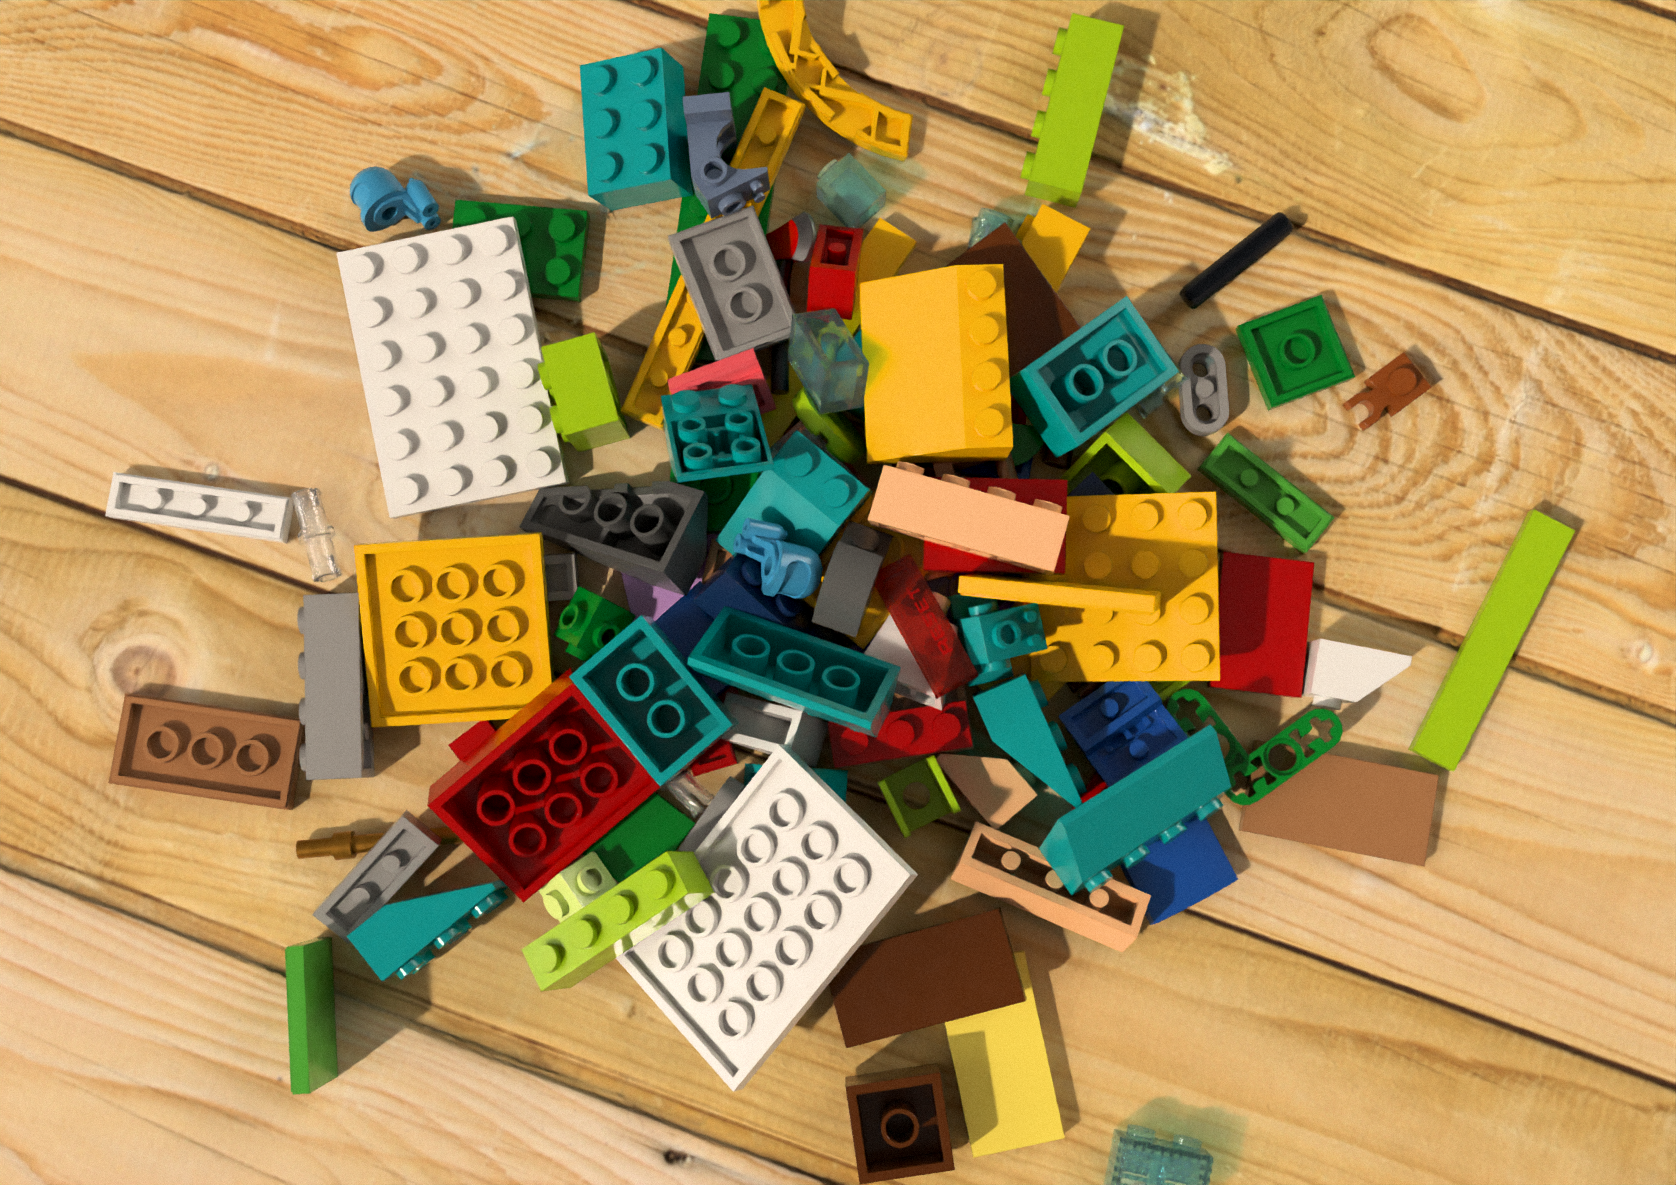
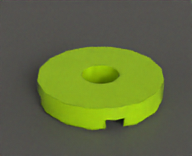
(835, 428)

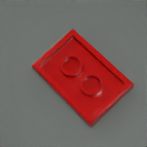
(947, 559)
(1263, 623)

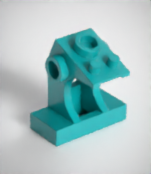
(995, 634)

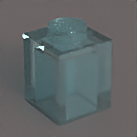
(850, 191)

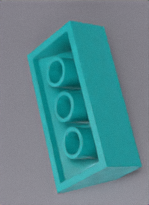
(797, 670)
(1138, 812)

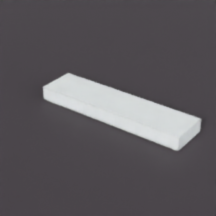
(200, 507)

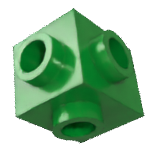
(590, 623)

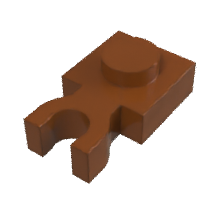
(1390, 389)

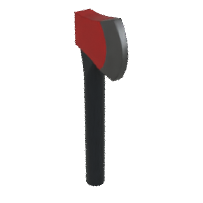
(788, 245)

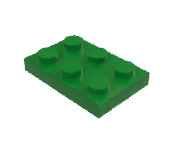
(550, 242)

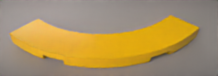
(823, 90)

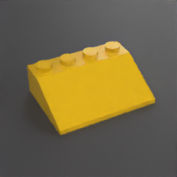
(937, 366)

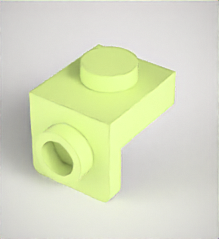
(576, 887)

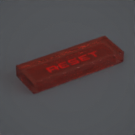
(924, 626)

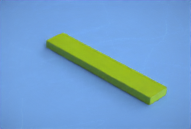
(1491, 640)

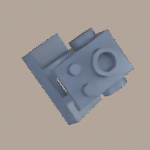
(709, 133)

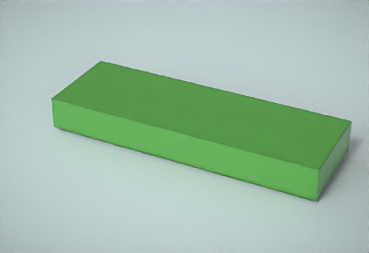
(1265, 493)

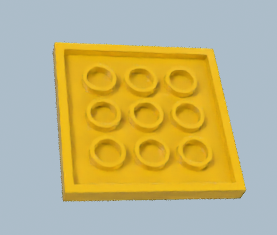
(1145, 545)
(454, 627)

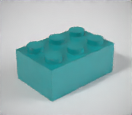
(635, 129)
(653, 699)

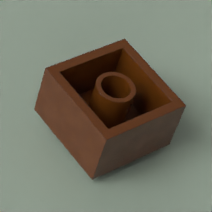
(899, 1123)

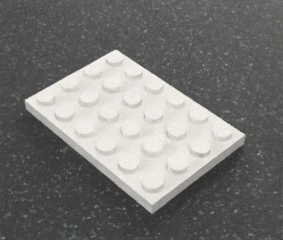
(452, 367)
(790, 905)

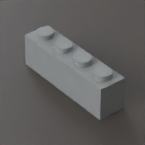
(336, 690)

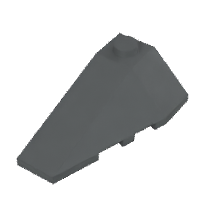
(640, 531)

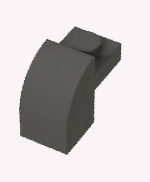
(851, 578)

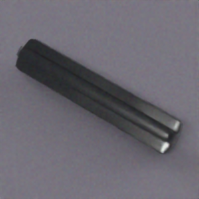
(1236, 260)

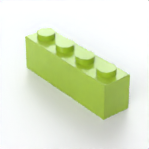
(1073, 110)
(617, 920)

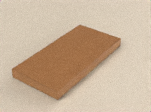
(208, 751)
(1344, 805)

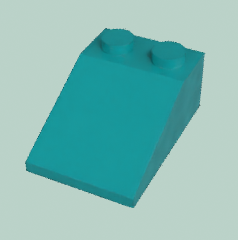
(1091, 377)
(803, 494)

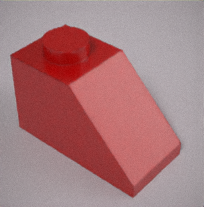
(835, 269)

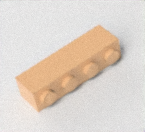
(969, 519)
(1025, 879)

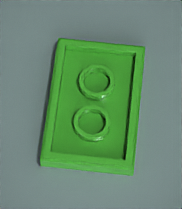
(311, 1014)

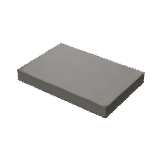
(734, 283)

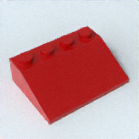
(541, 788)

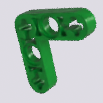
(1238, 758)

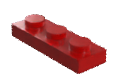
(903, 735)

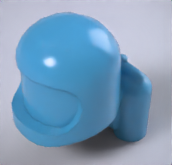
(386, 201)
(784, 565)

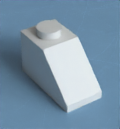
(1346, 672)
(767, 725)

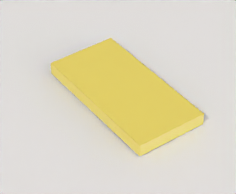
(1005, 1075)

